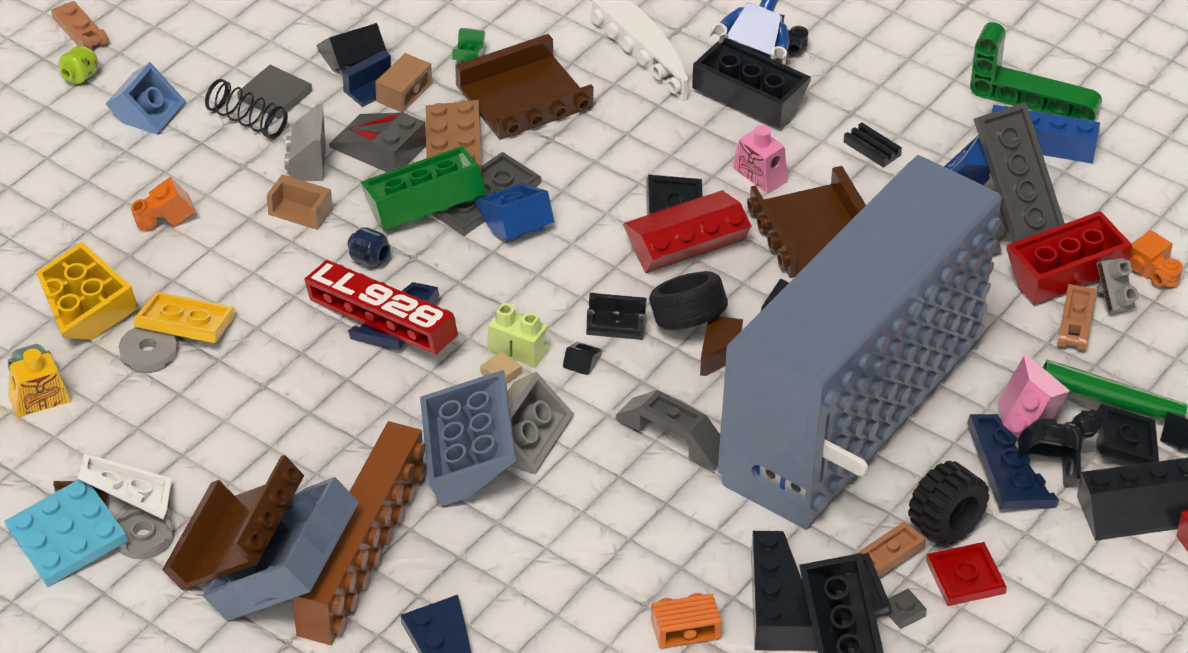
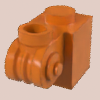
(165, 201)
(1152, 260)

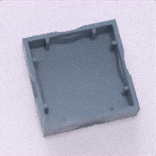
(292, 555)

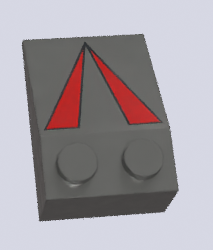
(382, 139)

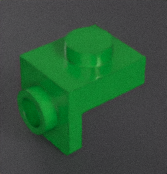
(469, 45)

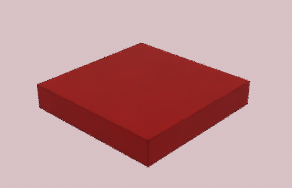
(966, 573)

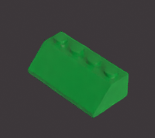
(424, 188)

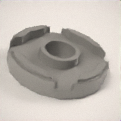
(147, 361)
(146, 545)

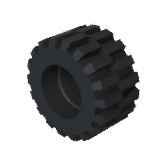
(948, 502)

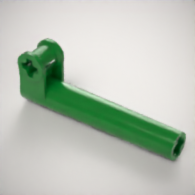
(1113, 392)

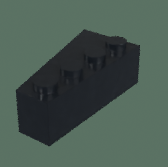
(778, 596)

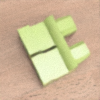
(518, 335)

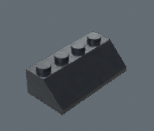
(750, 82)
(1134, 498)
(841, 605)

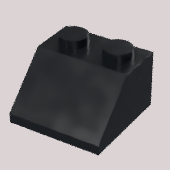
(351, 47)

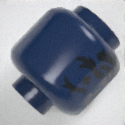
(368, 247)

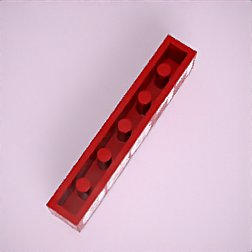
(381, 307)

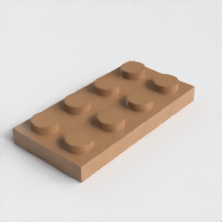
(454, 126)

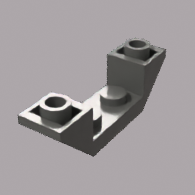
(677, 418)

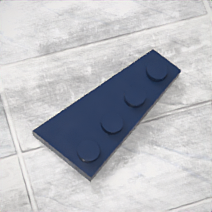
(1008, 472)
(438, 627)

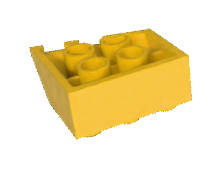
(85, 293)

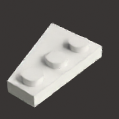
(127, 483)

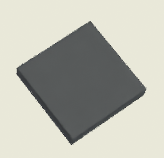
(276, 87)

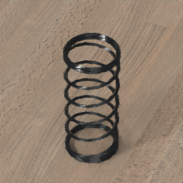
(227, 95)

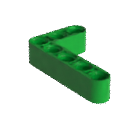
(1016, 87)

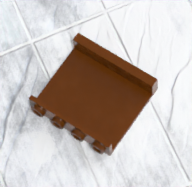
(522, 87)
(805, 220)
(231, 530)

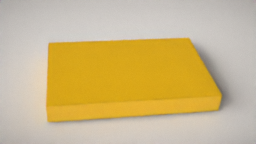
(185, 317)

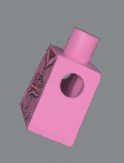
(761, 159)

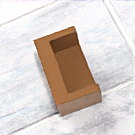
(403, 82)
(299, 202)

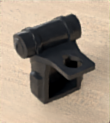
(1060, 441)

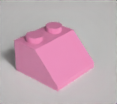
(1030, 396)

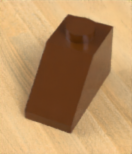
(717, 337)

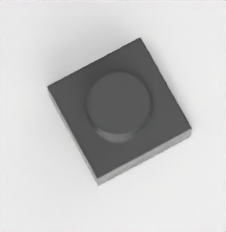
(906, 609)

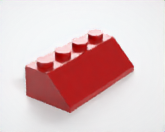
(687, 230)
(1066, 256)

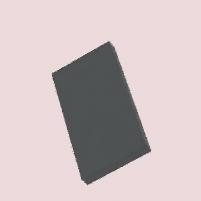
(497, 175)

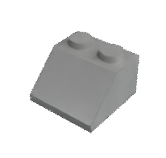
(307, 146)

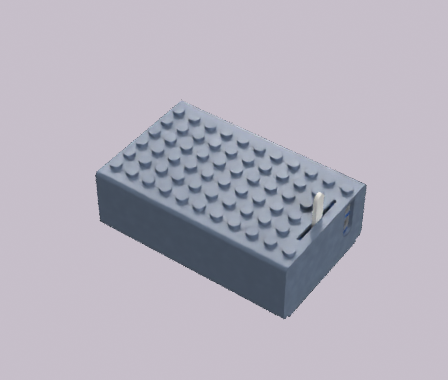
(857, 341)

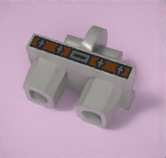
(1116, 284)

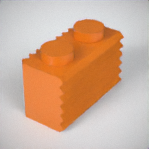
(686, 620)

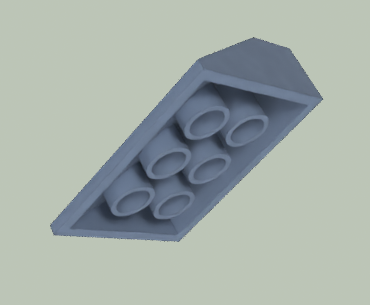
(467, 436)

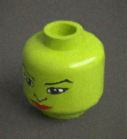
(78, 64)

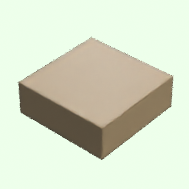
(501, 362)

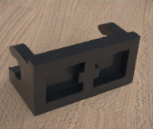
(616, 316)

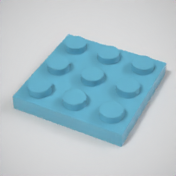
(66, 531)

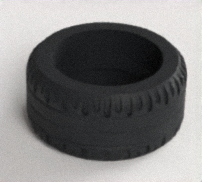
(688, 300)

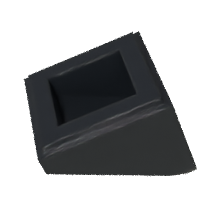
(581, 357)
(1175, 430)

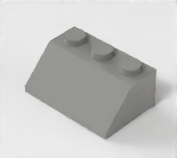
(536, 420)

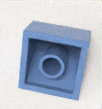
(146, 100)

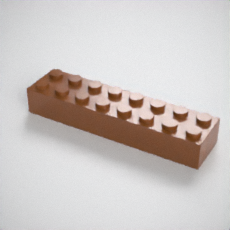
(382, 490)

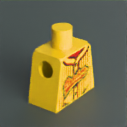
(35, 384)

